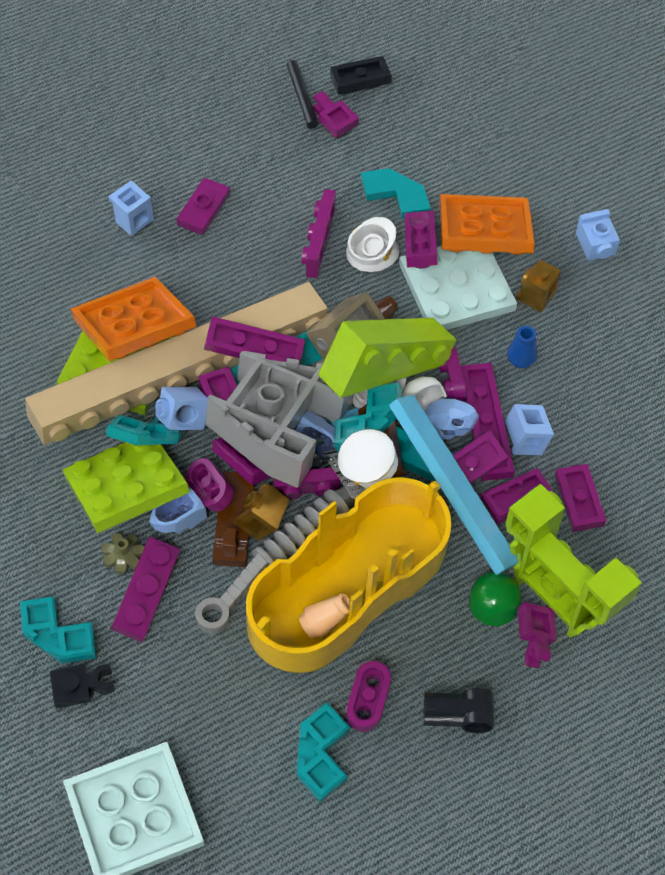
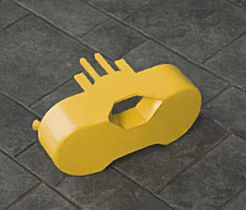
(371, 554)

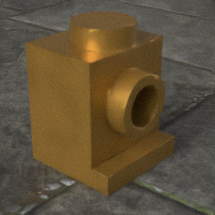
(539, 285)
(262, 512)

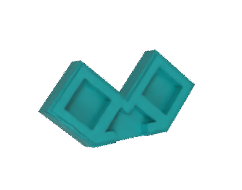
(389, 183)
(377, 416)
(142, 433)
(62, 643)
(314, 765)

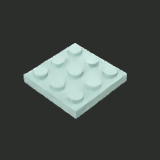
(460, 288)
(133, 812)

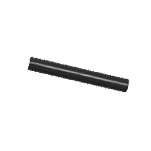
(302, 94)

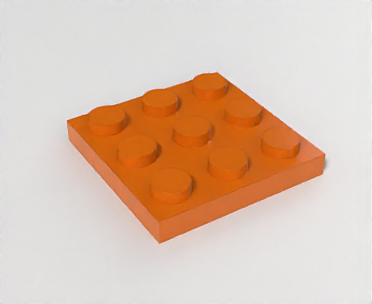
(486, 224)
(133, 318)

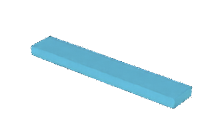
(454, 484)

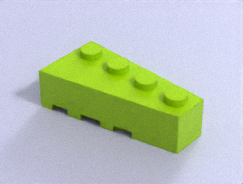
(383, 351)

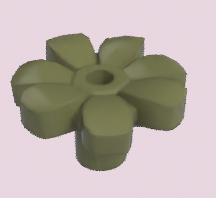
(122, 552)

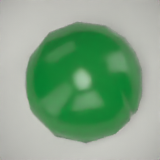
(494, 599)

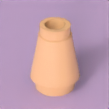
(324, 615)

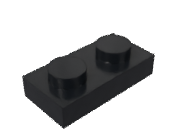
(360, 75)

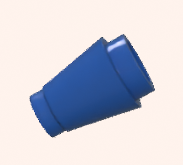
(523, 348)

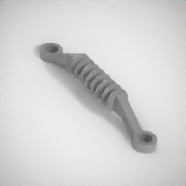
(263, 559)

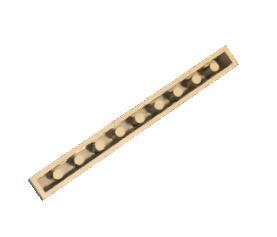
(172, 363)

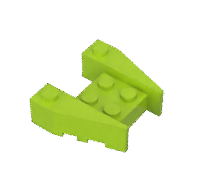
(556, 574)

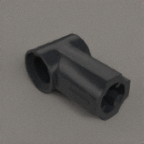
(467, 710)

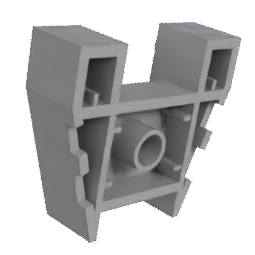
(267, 408)

